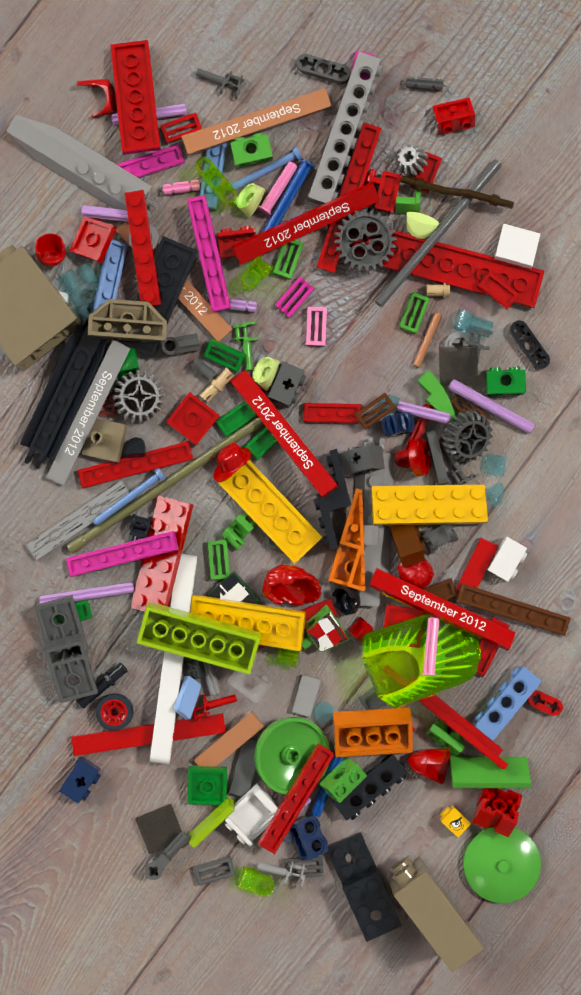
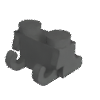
(439, 536)

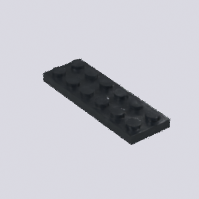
(173, 267)

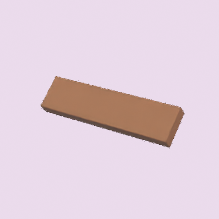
(230, 741)

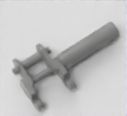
(283, 871)

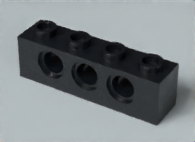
(388, 764)

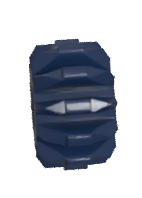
(398, 424)

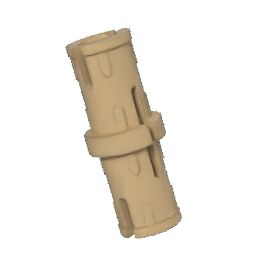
(217, 385)

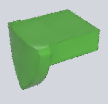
(408, 204)

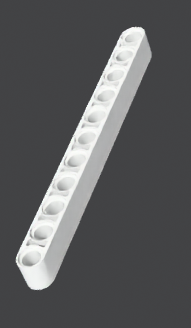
(172, 668)

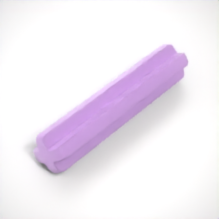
(104, 213)
(424, 412)

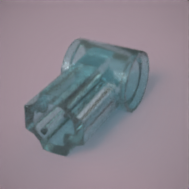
(467, 320)

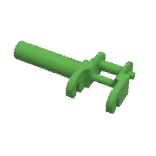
(246, 344)

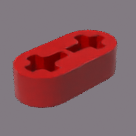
(547, 698)

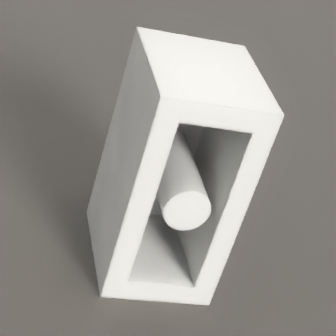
(507, 559)

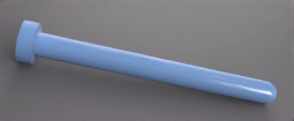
(267, 169)
(129, 497)

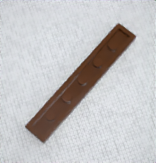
(513, 609)

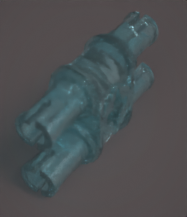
(77, 291)

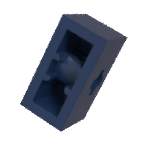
(72, 788)

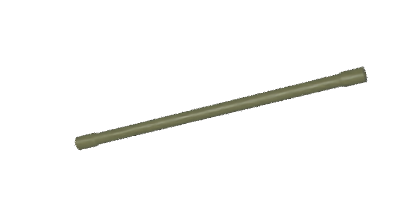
(84, 539)

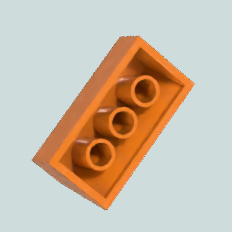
(372, 732)

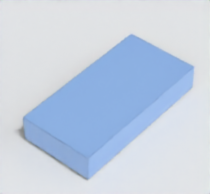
(187, 697)

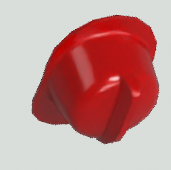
(230, 460)

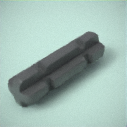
(424, 83)

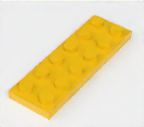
(429, 505)
(271, 511)
(277, 626)

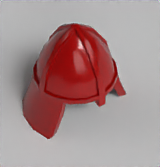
(431, 763)

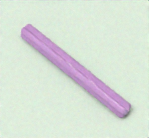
(491, 406)
(92, 593)

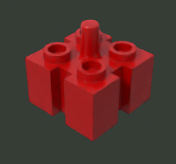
(497, 810)

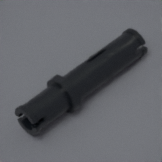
(108, 680)

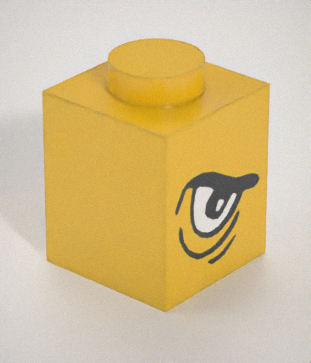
(454, 820)

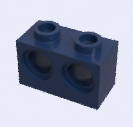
(303, 839)

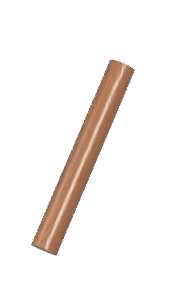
(427, 339)

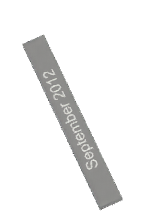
(88, 412)

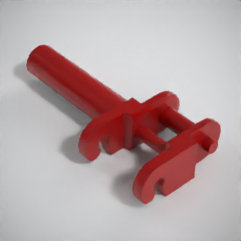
(213, 704)

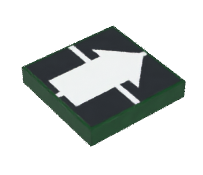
(234, 589)

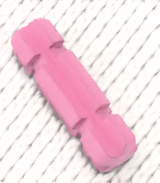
(181, 187)

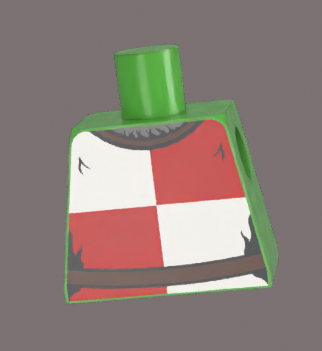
(324, 630)

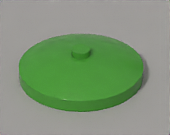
(285, 750)
(501, 866)

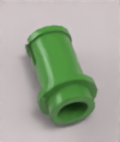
(232, 537)

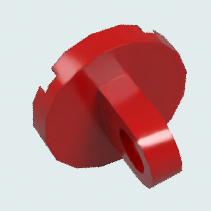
(415, 457)

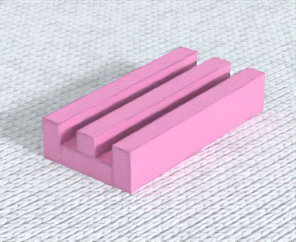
(316, 342)

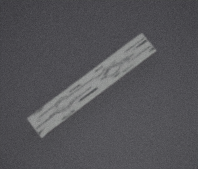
(76, 521)

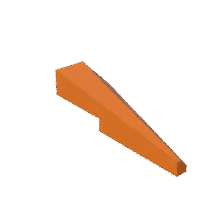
(349, 564)

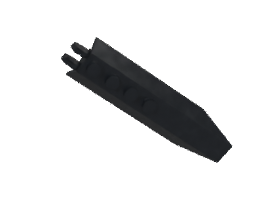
(63, 395)

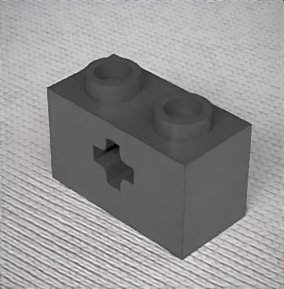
(278, 392)
(362, 460)

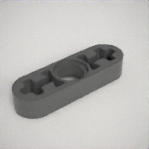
(308, 69)
(436, 456)

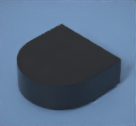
(135, 448)

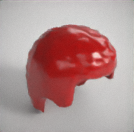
(50, 249)

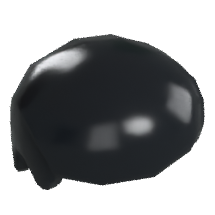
(347, 600)

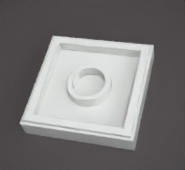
(517, 246)

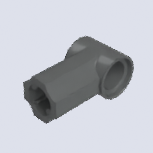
(183, 344)

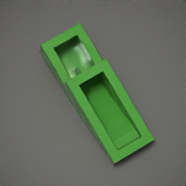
(438, 396)

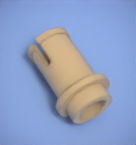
(438, 290)

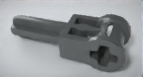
(165, 856)

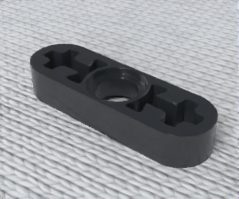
(525, 330)

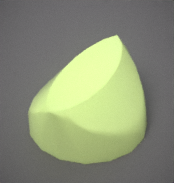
(250, 198)
(420, 225)
(266, 372)

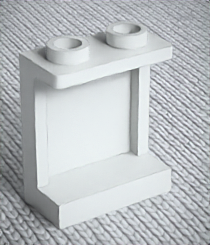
(251, 814)

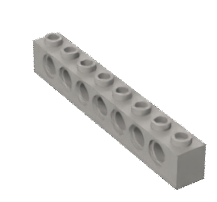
(363, 63)

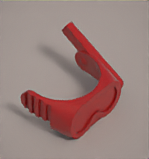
(110, 106)

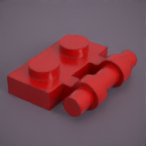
(387, 191)

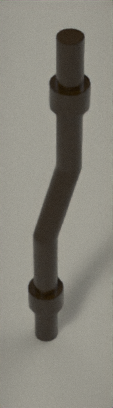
(493, 200)

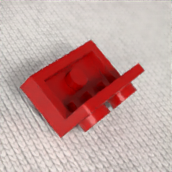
(228, 238)

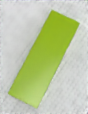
(211, 822)

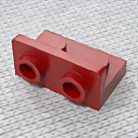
(454, 116)

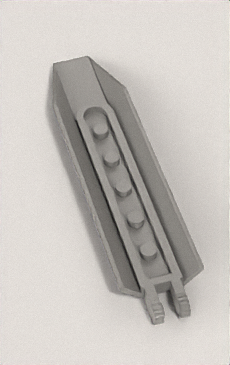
(77, 162)
(375, 555)

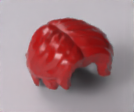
(417, 574)

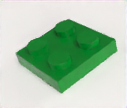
(207, 785)

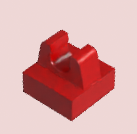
(360, 629)

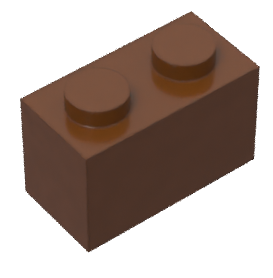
(408, 544)

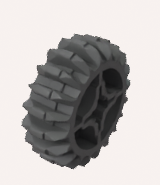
(471, 441)

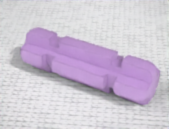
(242, 305)

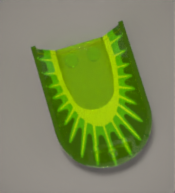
(397, 656)

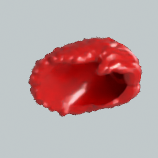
(291, 586)

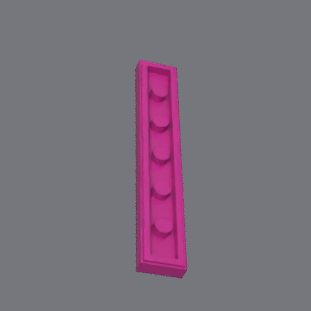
(209, 253)
(122, 554)

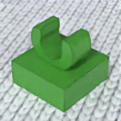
(242, 526)

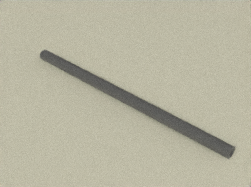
(436, 235)

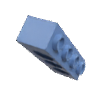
(505, 714)

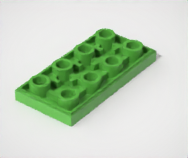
(484, 773)

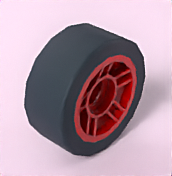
(105, 716)

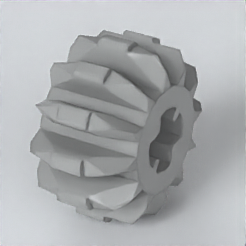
(411, 159)

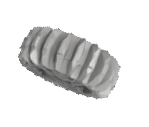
(122, 397)

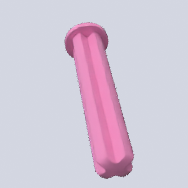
(278, 188)
(431, 647)

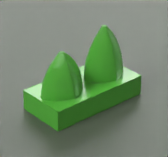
(438, 733)

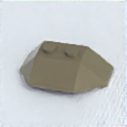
(127, 322)

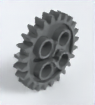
(359, 225)

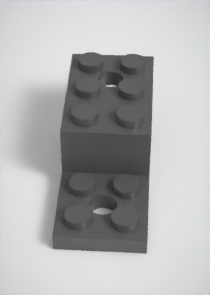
(66, 649)

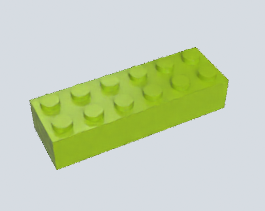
(199, 637)

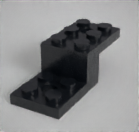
(335, 500)
(363, 886)

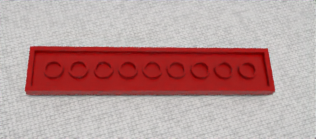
(459, 266)

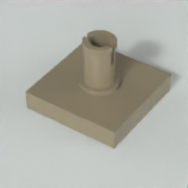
(105, 440)

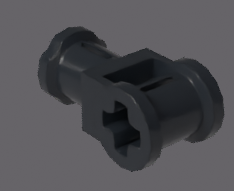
(138, 530)

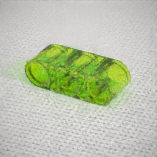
(214, 173)

